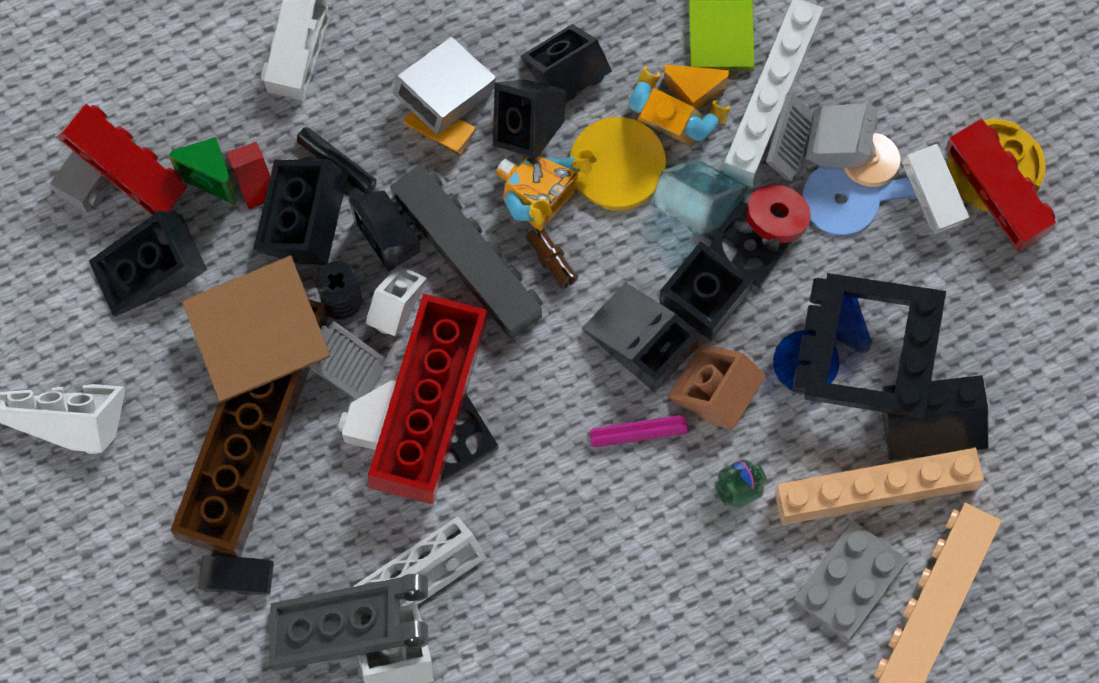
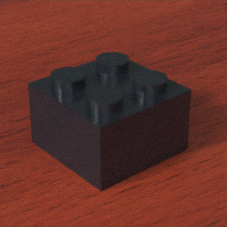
(705, 290)

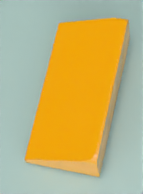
(453, 138)

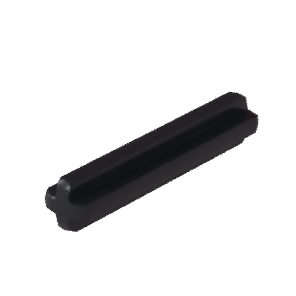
(324, 150)

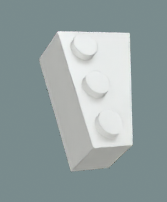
(295, 47)

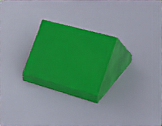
(205, 169)

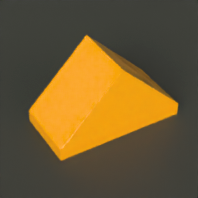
(695, 84)

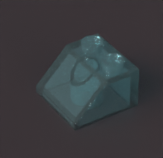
(697, 195)

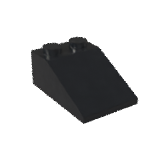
(147, 262)

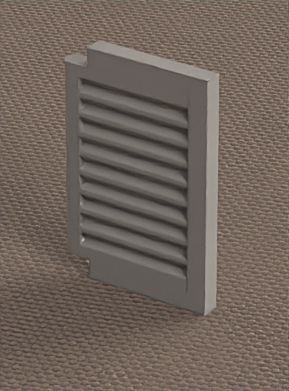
(790, 138)
(352, 363)

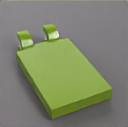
(721, 34)

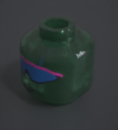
(740, 483)

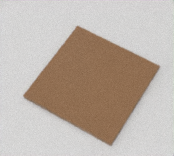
(256, 329)

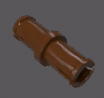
(552, 258)

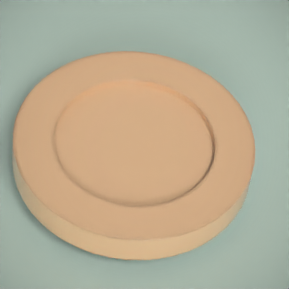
(881, 168)

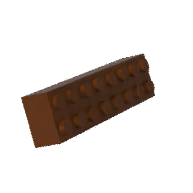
(238, 462)

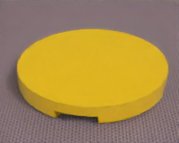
(1023, 147)
(626, 163)

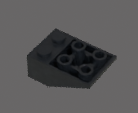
(642, 335)

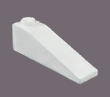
(71, 420)

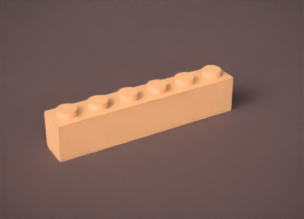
(879, 486)
(941, 596)

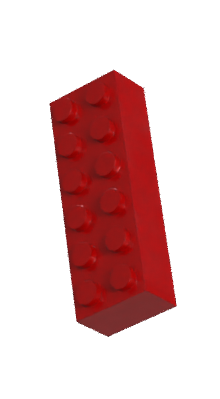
(427, 399)

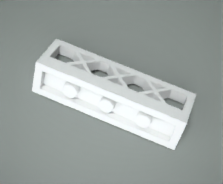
(443, 565)

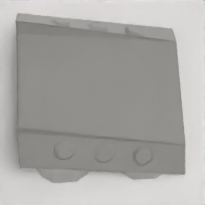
(842, 135)

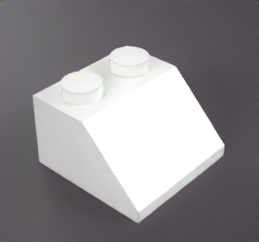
(398, 663)

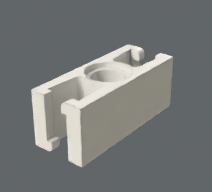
(935, 189)

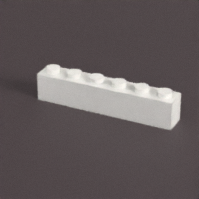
(770, 92)

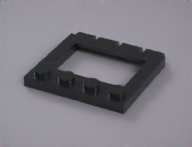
(917, 352)

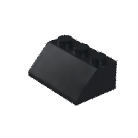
(301, 210)
(953, 421)

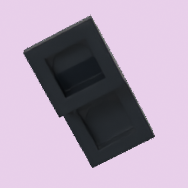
(236, 575)

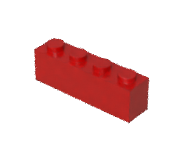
(121, 160)
(1001, 185)

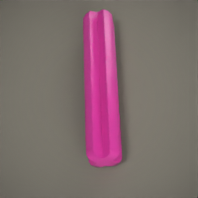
(638, 431)

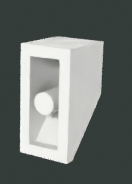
(395, 300)
(366, 417)

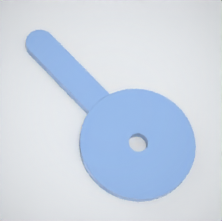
(861, 200)

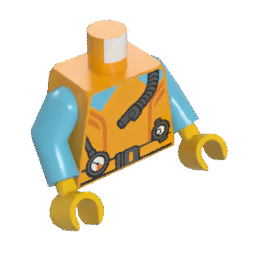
(673, 115)
(542, 185)

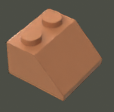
(717, 385)

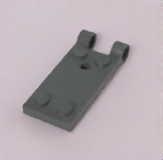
(331, 623)

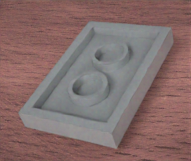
(850, 580)

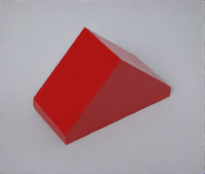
(250, 173)

